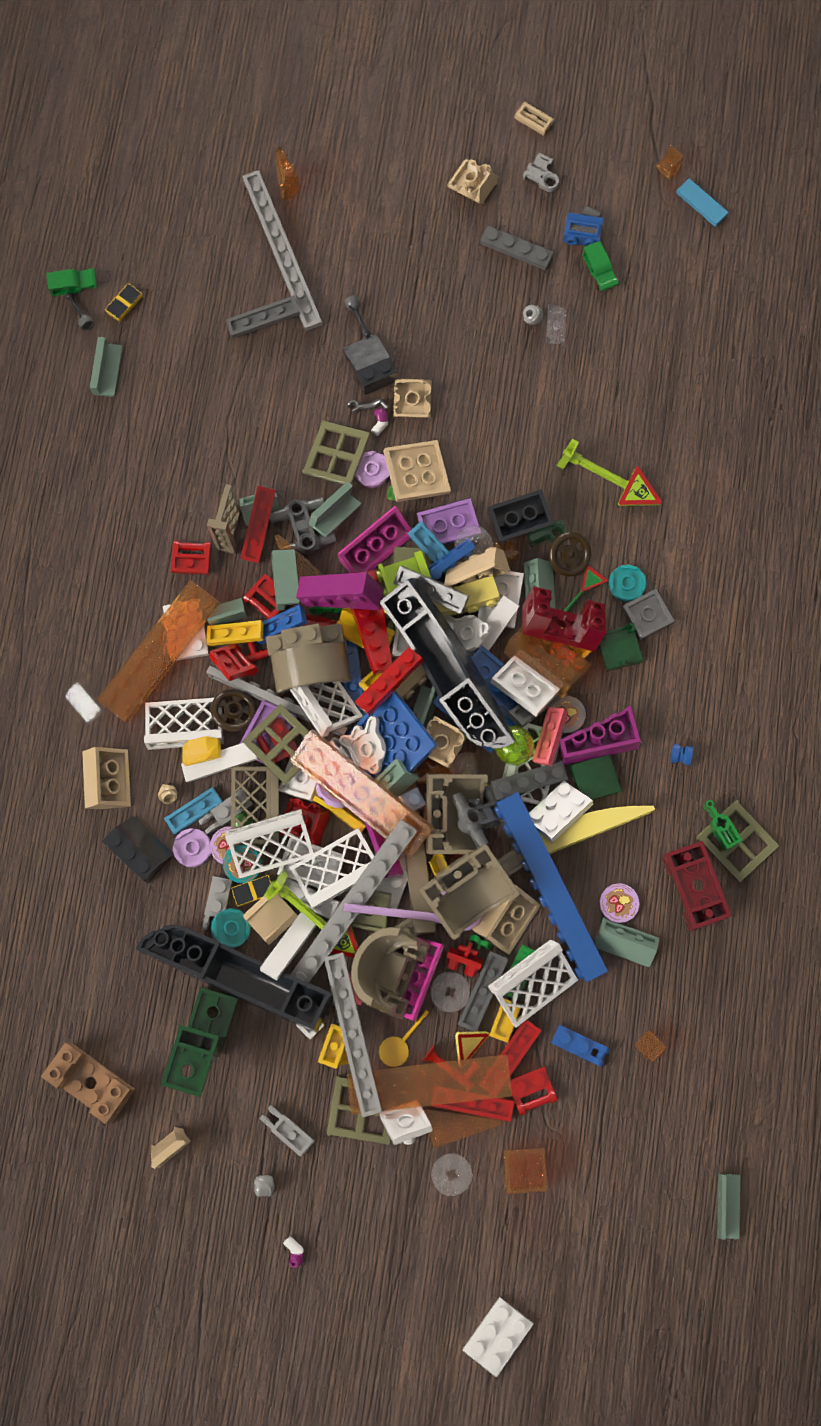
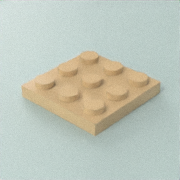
(416, 471)

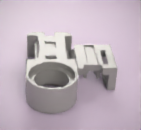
(540, 173)

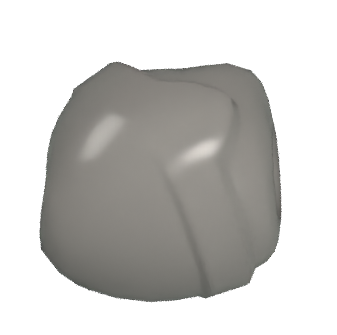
(533, 314)
(264, 1185)

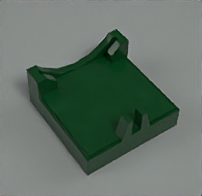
(620, 648)

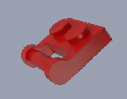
(191, 562)
(264, 588)
(226, 662)
(281, 730)
(531, 1083)

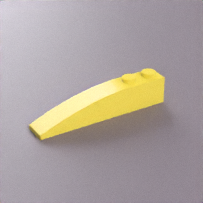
(481, 592)
(594, 824)

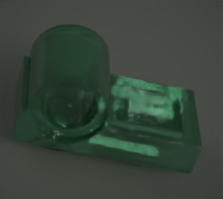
(546, 533)

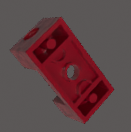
(578, 630)
(701, 906)

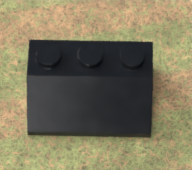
(520, 516)
(138, 848)

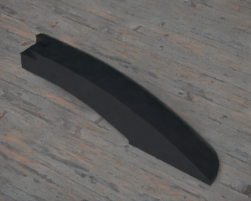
(448, 666)
(238, 975)

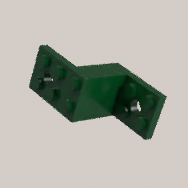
(199, 1042)

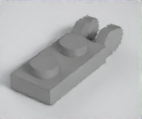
(223, 812)
(217, 899)
(288, 1132)

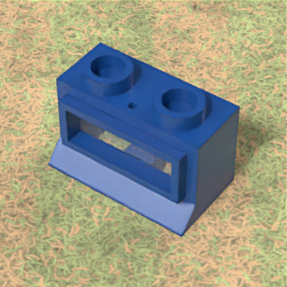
(582, 229)

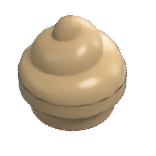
(167, 794)

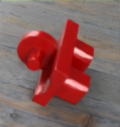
(466, 956)

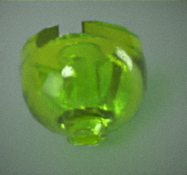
(520, 750)

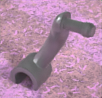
(367, 405)

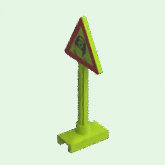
(636, 490)
(346, 944)

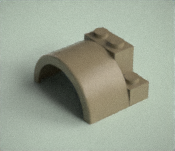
(307, 658)
(443, 814)
(468, 890)
(383, 969)

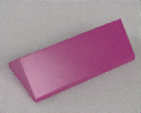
(375, 543)
(421, 980)

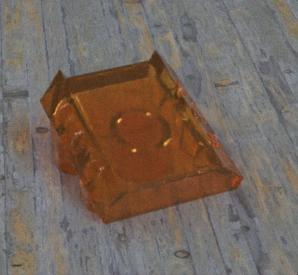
(286, 174)

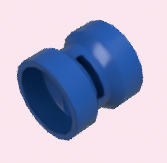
(681, 754)

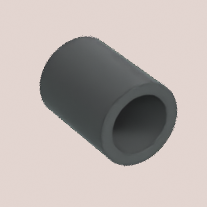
(591, 212)

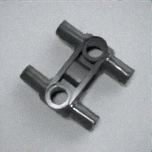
(301, 526)
(475, 819)

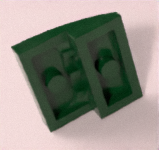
(596, 777)

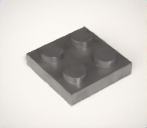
(648, 614)

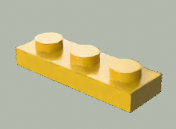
(235, 633)

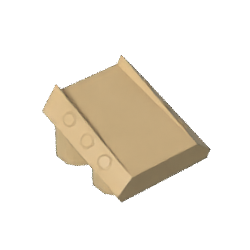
(474, 180)
(412, 398)
(448, 738)
(270, 917)
(168, 1147)

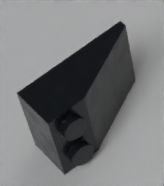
(371, 364)

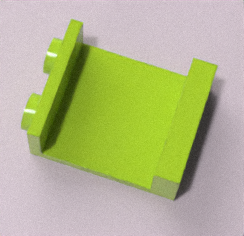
(388, 573)

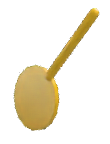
(394, 1049)

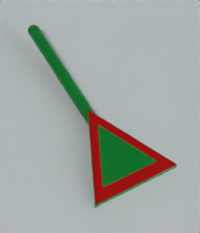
(591, 580)

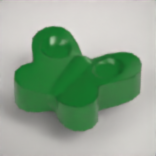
(486, 944)

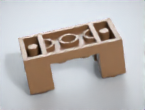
(73, 1068)

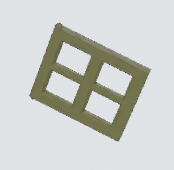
(336, 453)
(282, 743)
(753, 826)
(359, 1132)

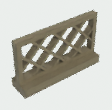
(225, 524)
(271, 800)

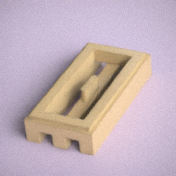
(533, 121)

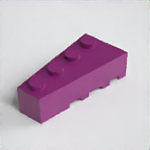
(340, 591)
(603, 738)

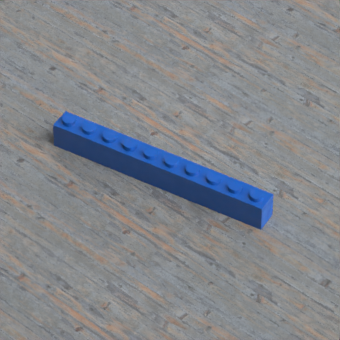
(551, 887)

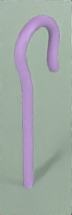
(398, 913)

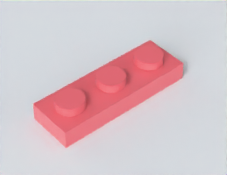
(550, 736)

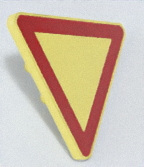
(469, 1043)

